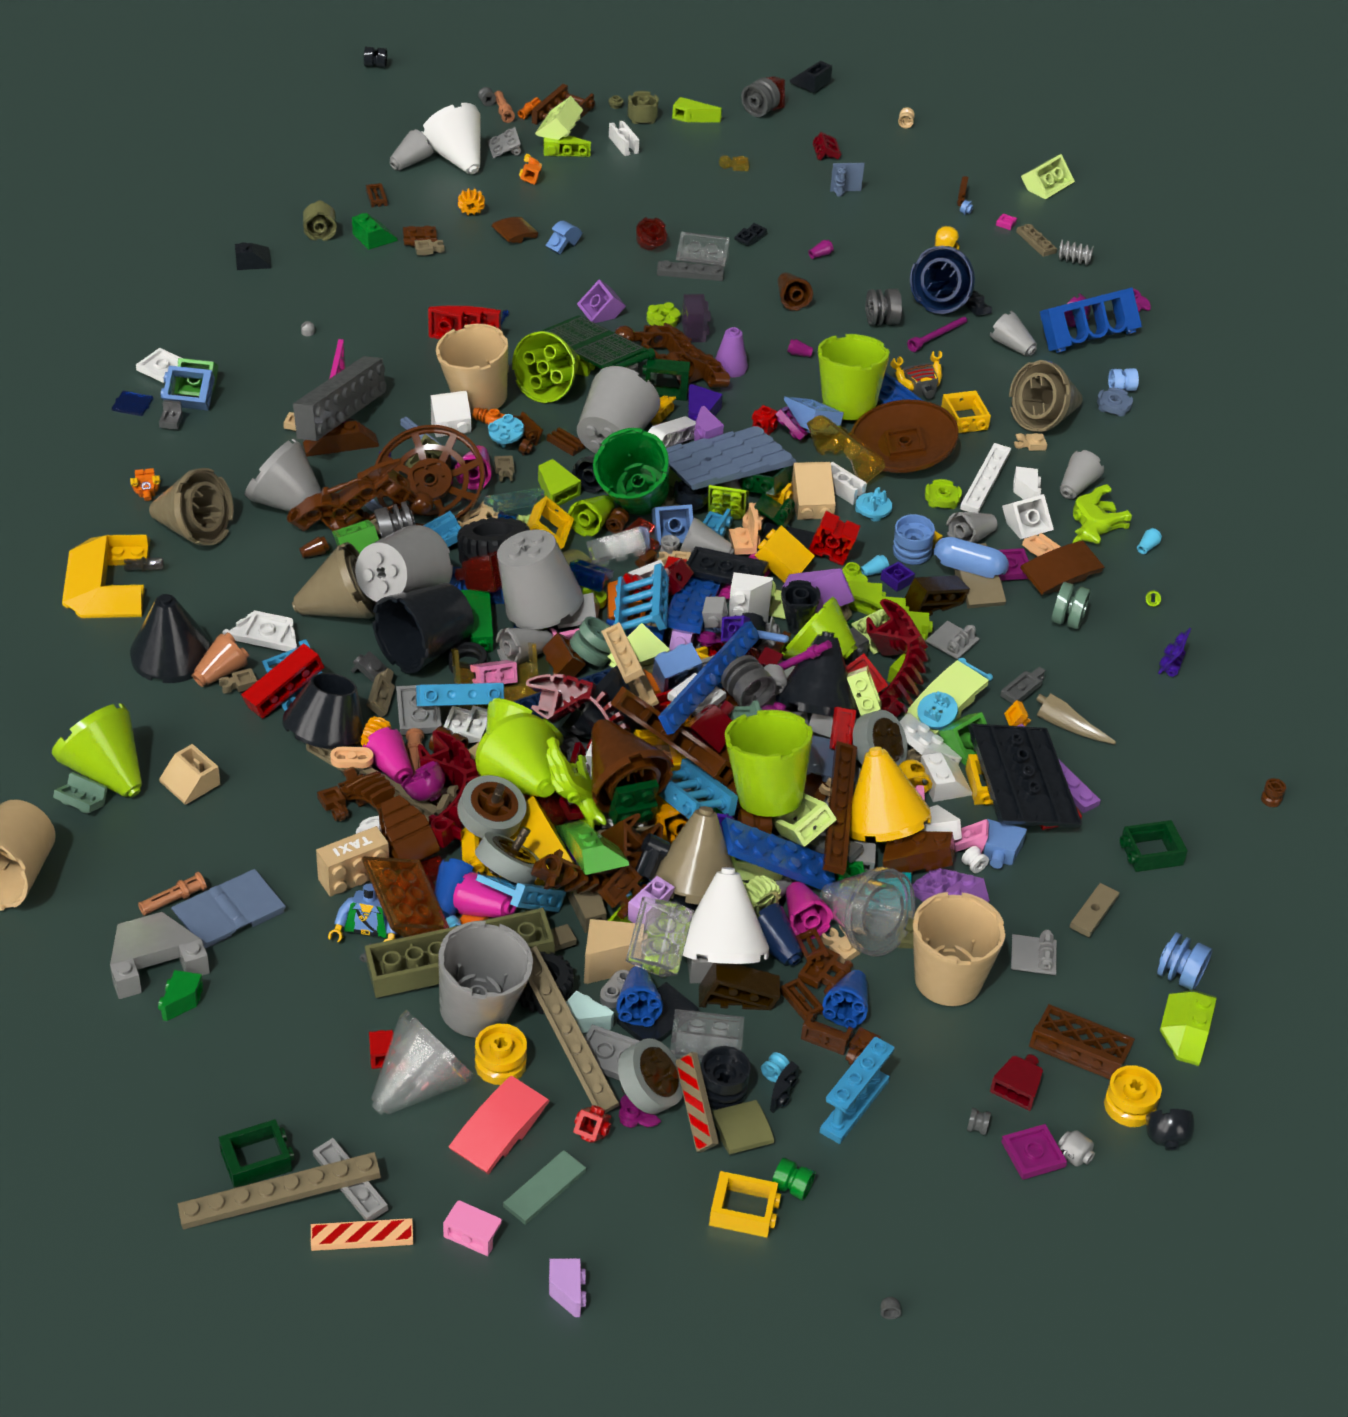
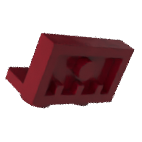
(827, 145)

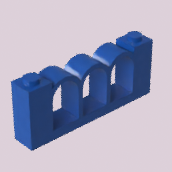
(1056, 326)

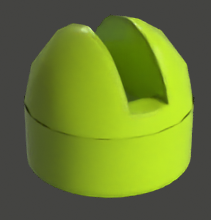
(1157, 598)

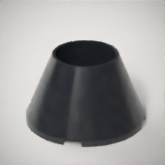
(326, 713)

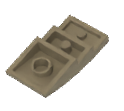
(983, 590)

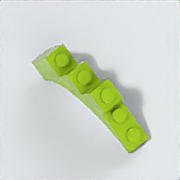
(868, 599)

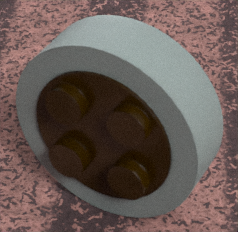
(880, 730)
(507, 857)
(650, 1076)

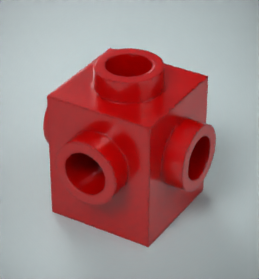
(765, 419)
(585, 1126)

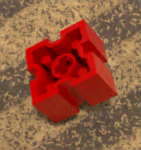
(834, 538)

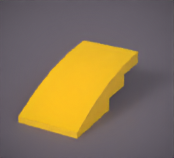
(543, 835)

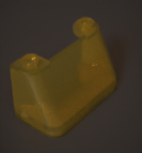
(833, 437)

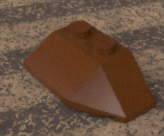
(345, 437)

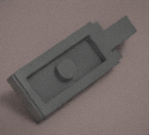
(1023, 685)

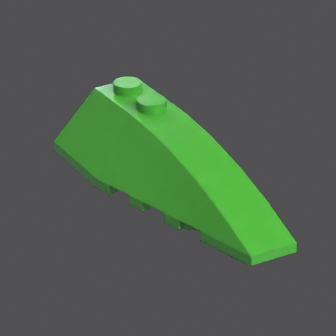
(590, 848)

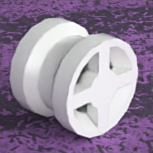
(975, 859)

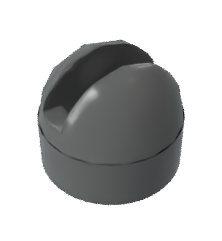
(890, 1308)

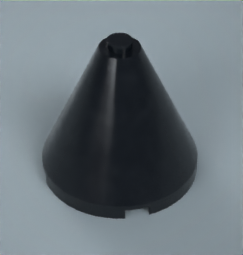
(168, 643)
(819, 682)
(583, 719)

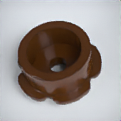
(526, 446)

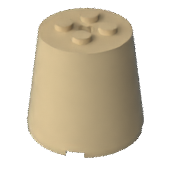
(476, 363)
(24, 846)
(955, 946)

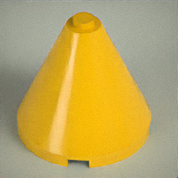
(885, 801)

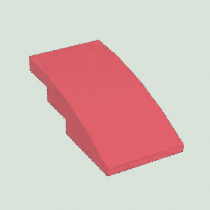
(499, 1124)

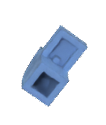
(563, 234)

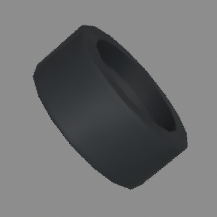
(469, 649)

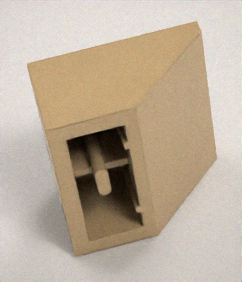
(190, 774)

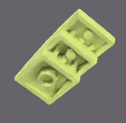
(958, 682)

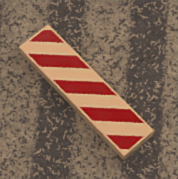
(361, 1234)

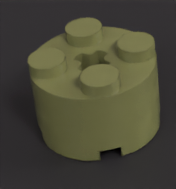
(643, 107)
(319, 221)

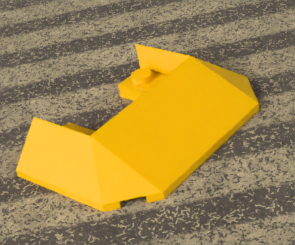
(87, 574)

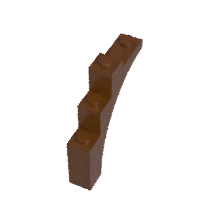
(681, 740)

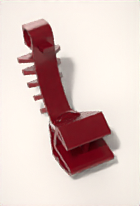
(898, 637)
(565, 693)
(459, 771)

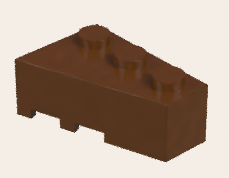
(920, 851)

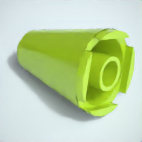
(591, 514)

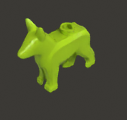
(1094, 519)
(573, 785)

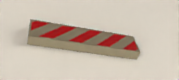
(696, 1102)

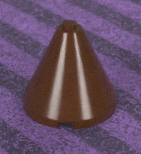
(623, 760)

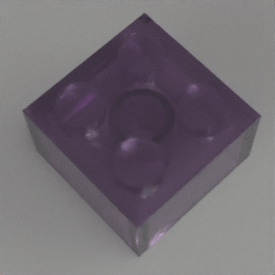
(695, 317)

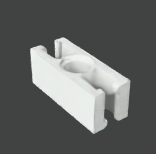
(623, 138)
(846, 484)

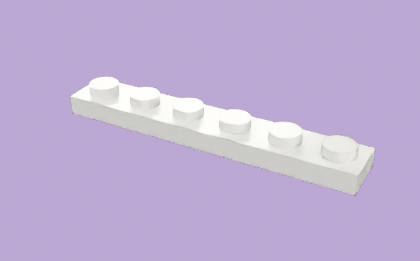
(985, 478)

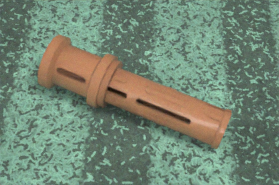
(505, 109)
(415, 737)
(182, 890)

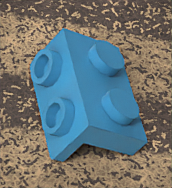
(719, 522)

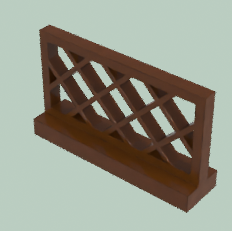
(1078, 1051)

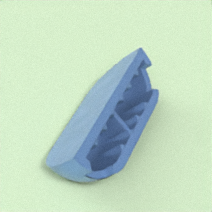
(971, 557)

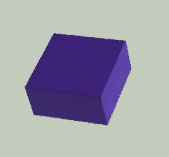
(897, 576)
(731, 625)

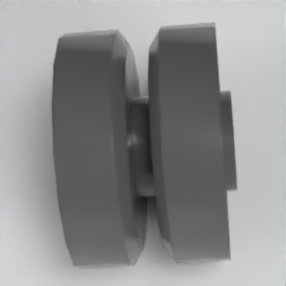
(760, 97)

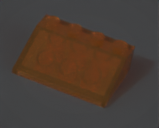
(405, 895)

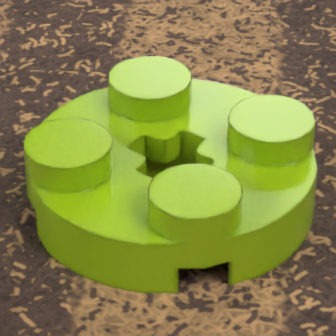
(663, 314)
(949, 499)

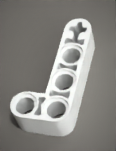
(674, 431)

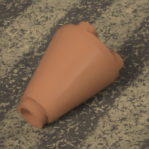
(220, 660)

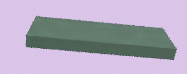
(544, 1187)

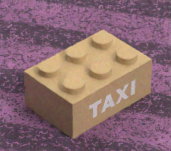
(341, 862)

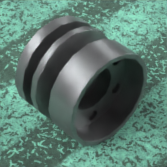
(883, 307)
(390, 523)
(748, 681)

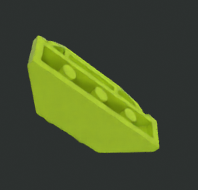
(1188, 1024)

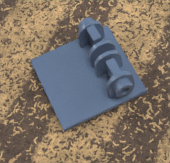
(846, 177)

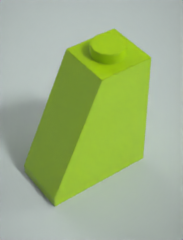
(558, 482)

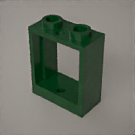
(669, 367)
(768, 482)
(1163, 830)
(259, 1170)

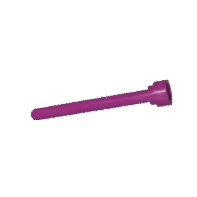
(916, 343)

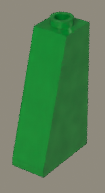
(481, 609)

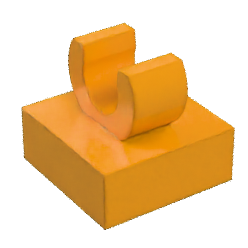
(1017, 714)

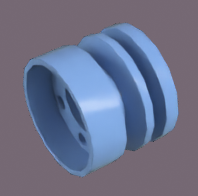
(913, 539)
(1182, 960)

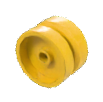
(500, 1053)
(1132, 1095)

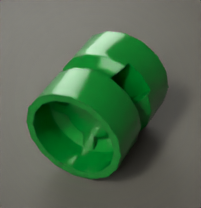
(796, 1180)

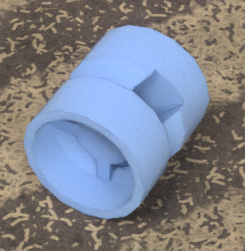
(1124, 379)

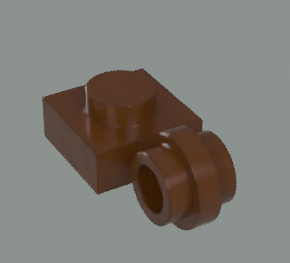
(334, 799)
(859, 1043)

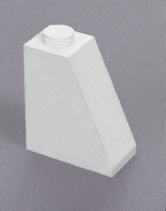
(943, 822)

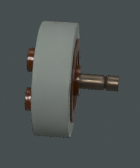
(491, 806)

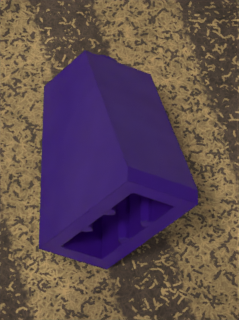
(701, 397)

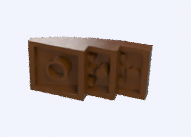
(1064, 564)

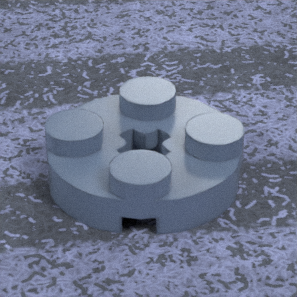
(1114, 401)

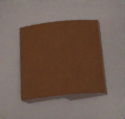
(514, 229)

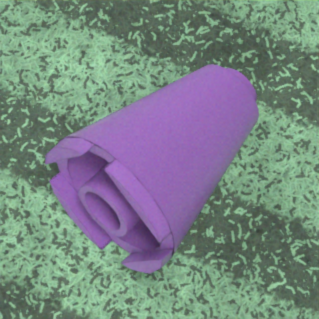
(733, 353)

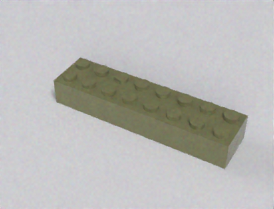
(413, 960)

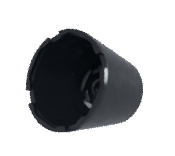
(421, 625)

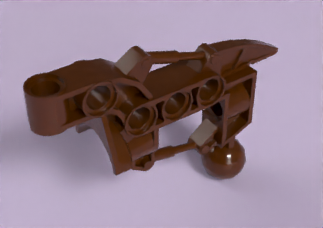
(679, 349)
(344, 508)

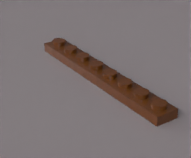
(841, 805)

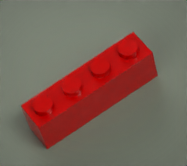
(282, 681)

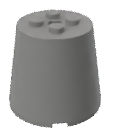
(616, 402)
(403, 562)
(536, 580)
(481, 975)

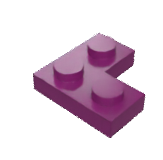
(786, 418)

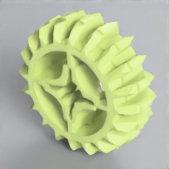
(762, 892)

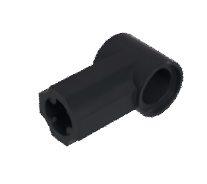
(653, 851)

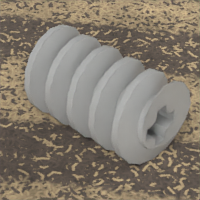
(1075, 252)

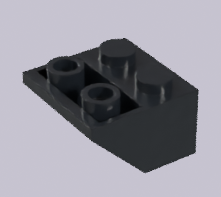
(814, 77)

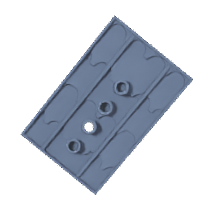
(727, 457)

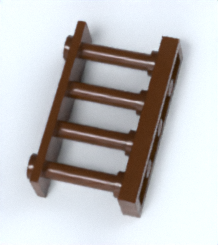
(557, 97)

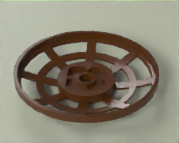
(436, 468)

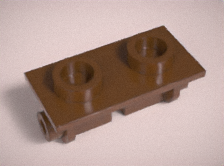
(532, 430)

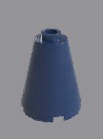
(780, 935)

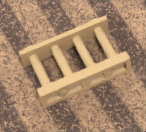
(629, 664)

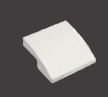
(467, 723)

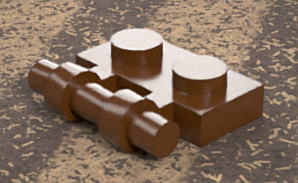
(414, 233)
(618, 886)
(818, 971)

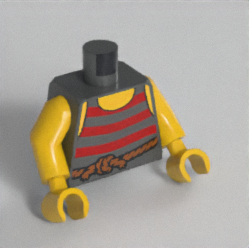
(920, 378)

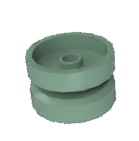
(1074, 606)
(590, 642)

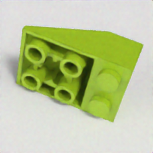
(722, 498)

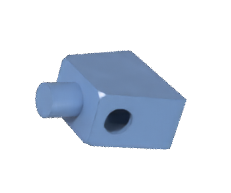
(1003, 843)

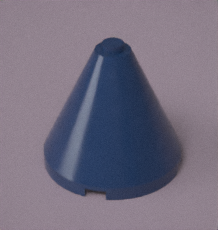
(942, 279)

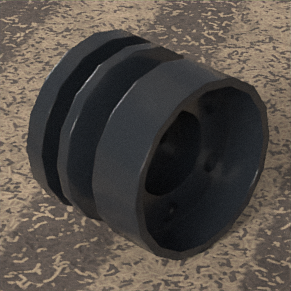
(725, 1076)

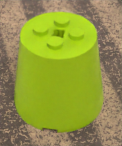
(852, 373)
(769, 760)

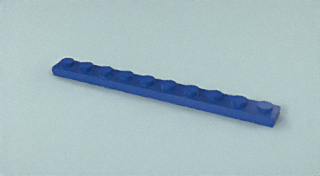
(708, 678)

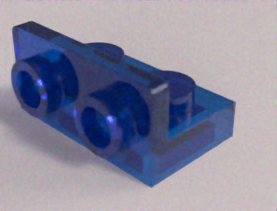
(590, 574)

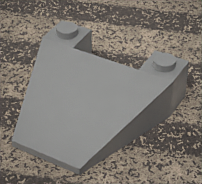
(151, 942)

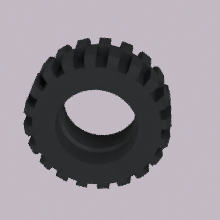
(486, 536)

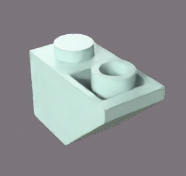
(589, 1012)

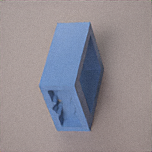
(200, 403)

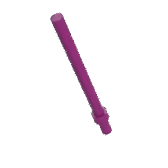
(811, 652)

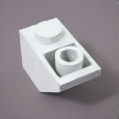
(1026, 482)

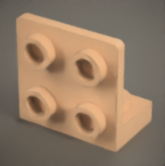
(746, 539)

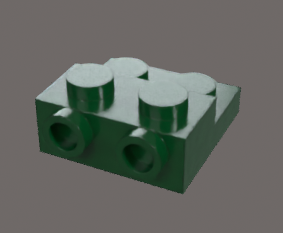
(634, 799)

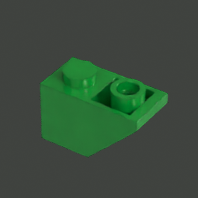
(181, 994)

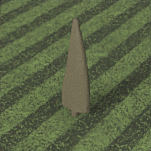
(1064, 716)

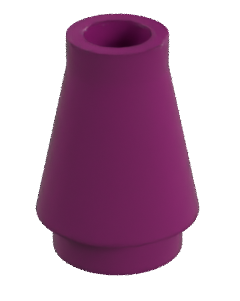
(821, 249)
(799, 348)

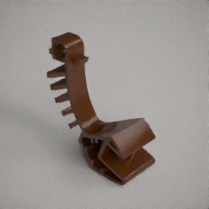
(399, 822)
(566, 873)

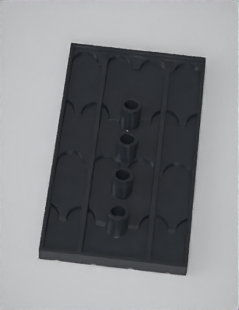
(1024, 776)

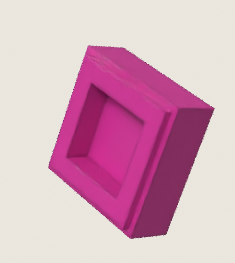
(1006, 221)

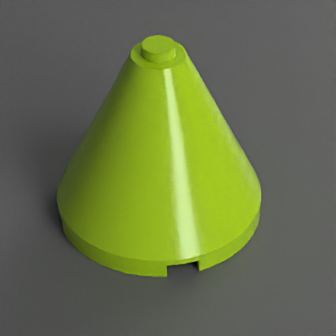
(103, 750)
(518, 753)

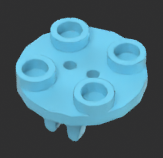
(506, 430)
(874, 505)
(933, 718)

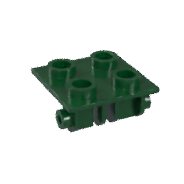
(777, 512)

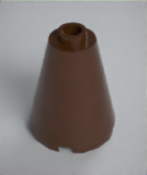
(794, 291)

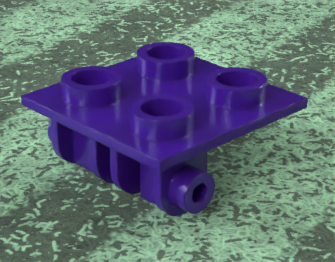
(1174, 655)

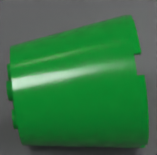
(633, 459)

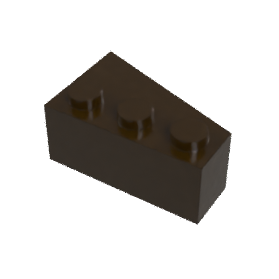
(936, 593)
(739, 985)

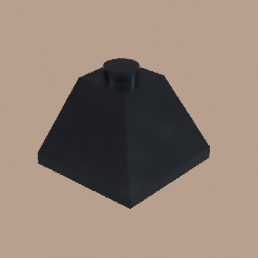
(252, 256)

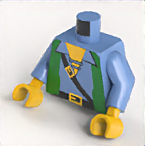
(363, 916)

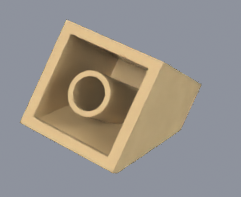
(812, 490)
(607, 949)

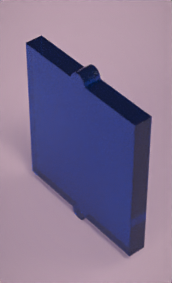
(132, 403)

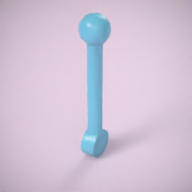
(989, 676)

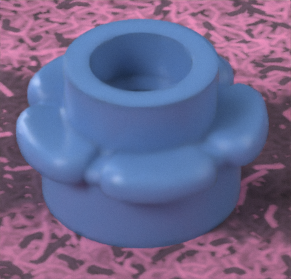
(966, 207)

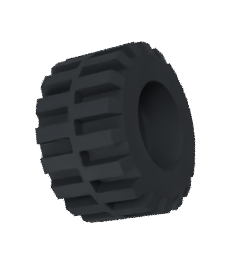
(562, 975)

